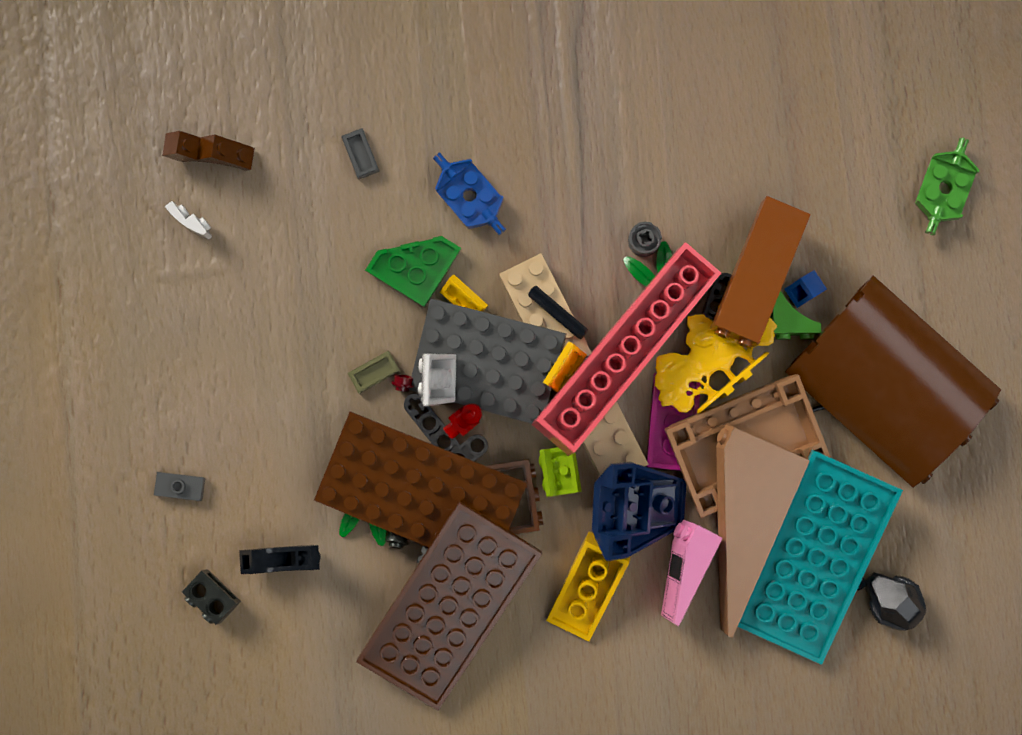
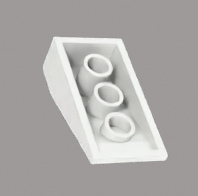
(438, 379)

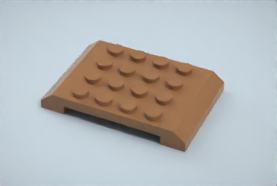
(771, 412)

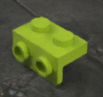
(559, 472)

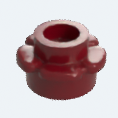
(402, 382)

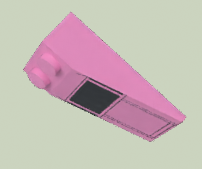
(689, 559)

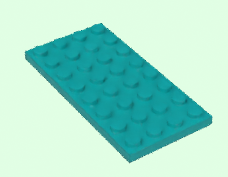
(819, 557)

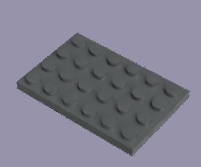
(496, 358)

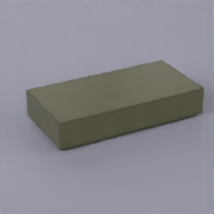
(373, 372)

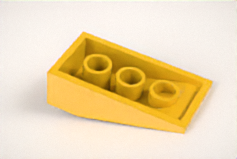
(587, 590)

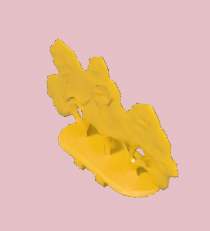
(706, 356)

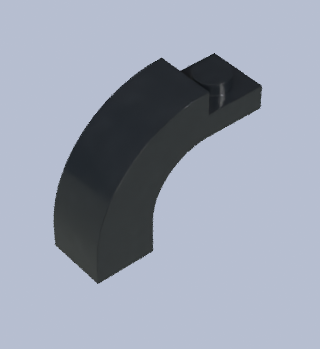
(280, 559)

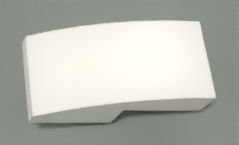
(193, 223)

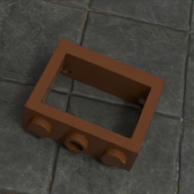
(532, 494)

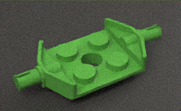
(958, 173)

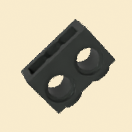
(214, 591)

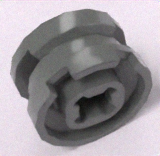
(644, 239)

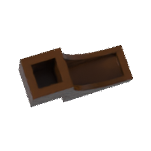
(208, 149)

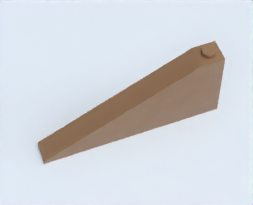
(753, 498)

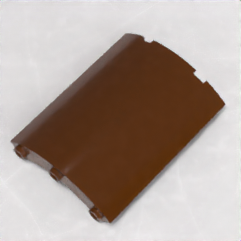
(895, 383)

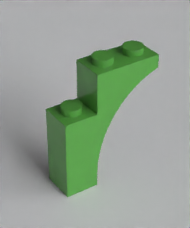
(791, 322)

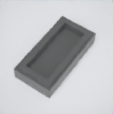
(360, 153)

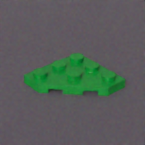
(415, 267)

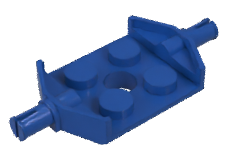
(464, 176)

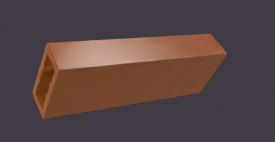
(760, 272)

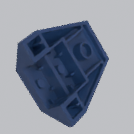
(635, 508)

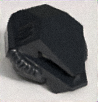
(895, 601)

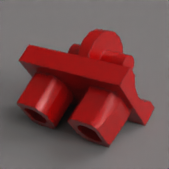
(463, 420)

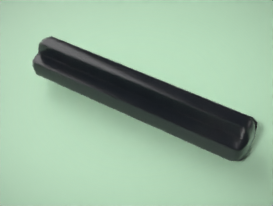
(557, 312)

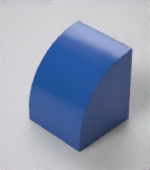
(805, 289)

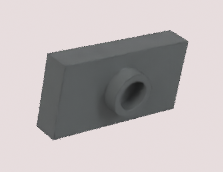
(179, 486)

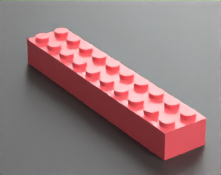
(626, 349)

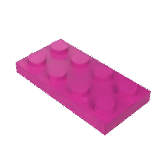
(659, 449)

